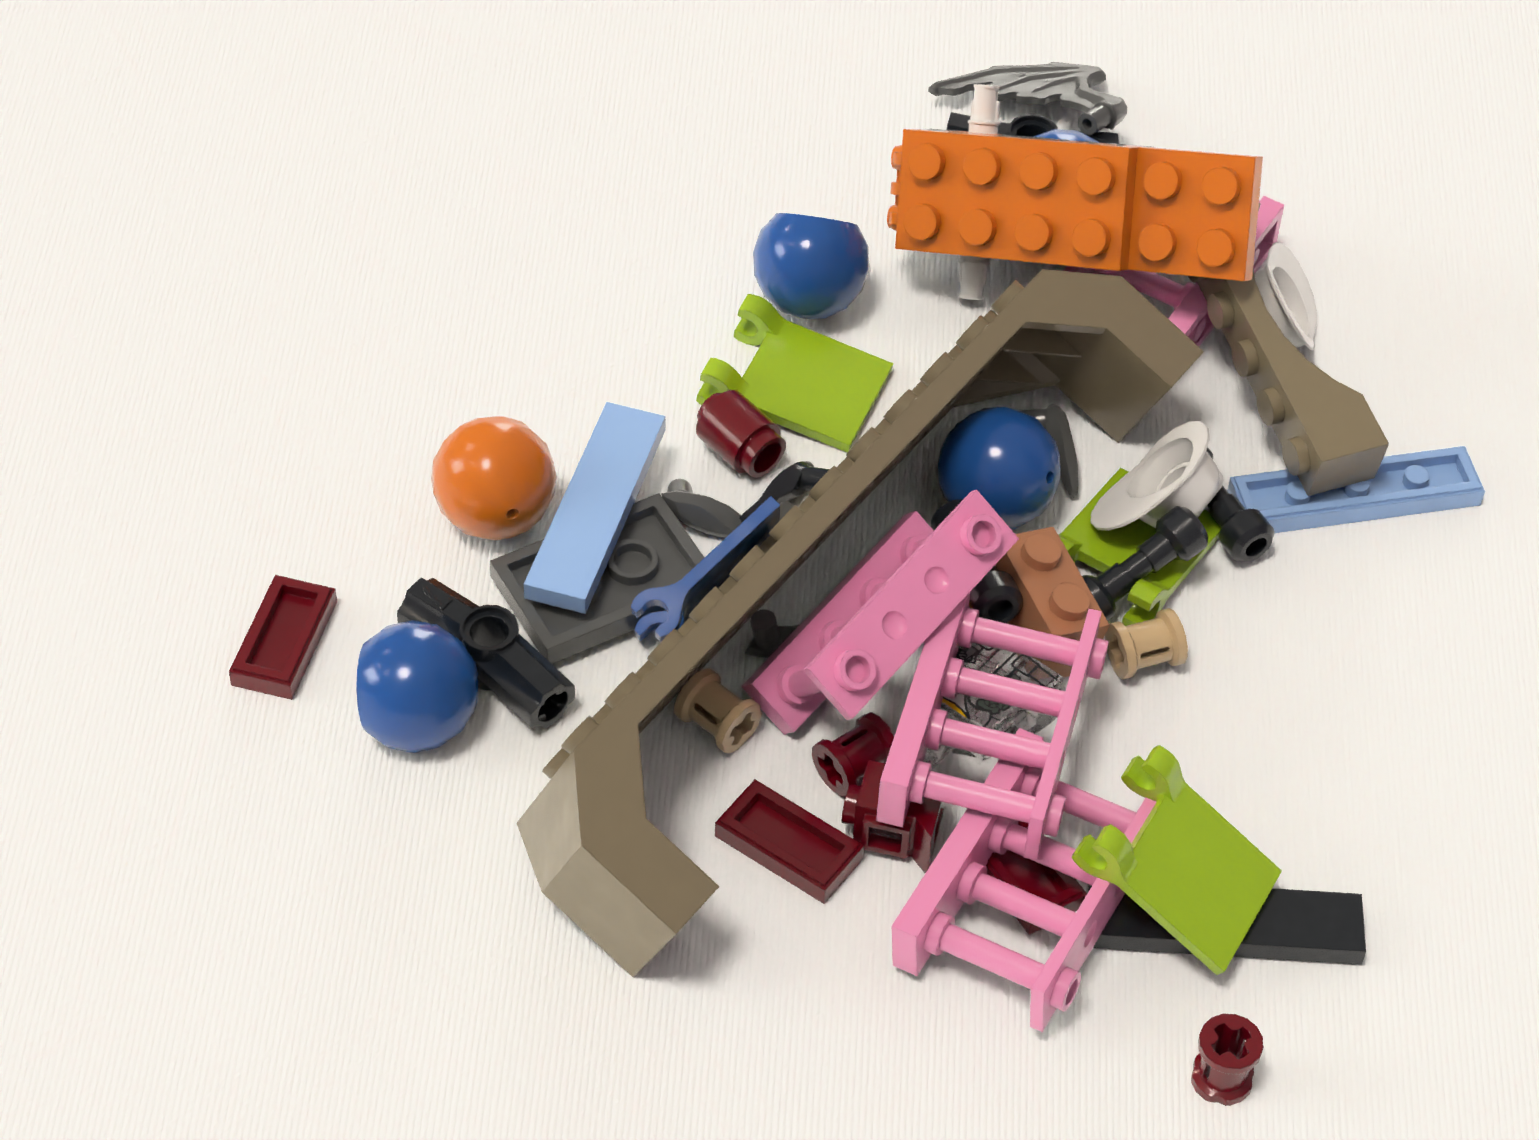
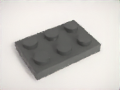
(648, 555)

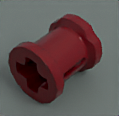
(846, 758)
(1226, 1059)

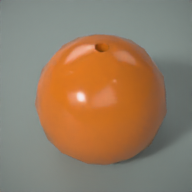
(493, 478)

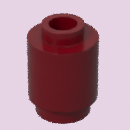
(740, 433)

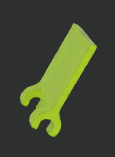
(800, 376)
(1105, 548)
(1183, 864)

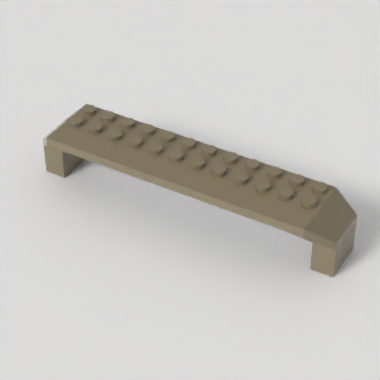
(590, 821)

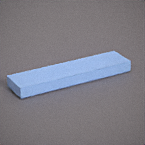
(1401, 488)
(595, 508)

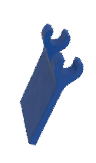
(712, 571)

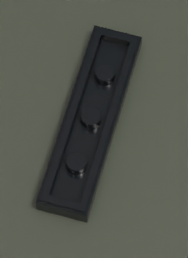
(1287, 927)

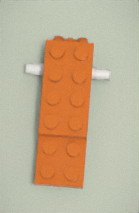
(1071, 202)

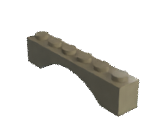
(1321, 423)

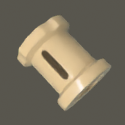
(1146, 643)
(717, 710)

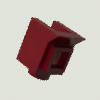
(919, 831)

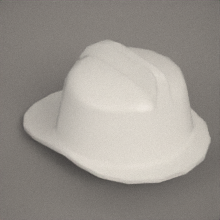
(1288, 296)
(1169, 475)

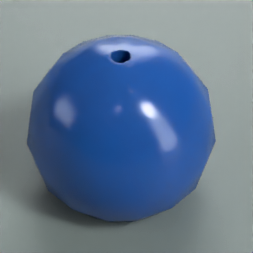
(810, 264)
(1005, 459)
(415, 686)

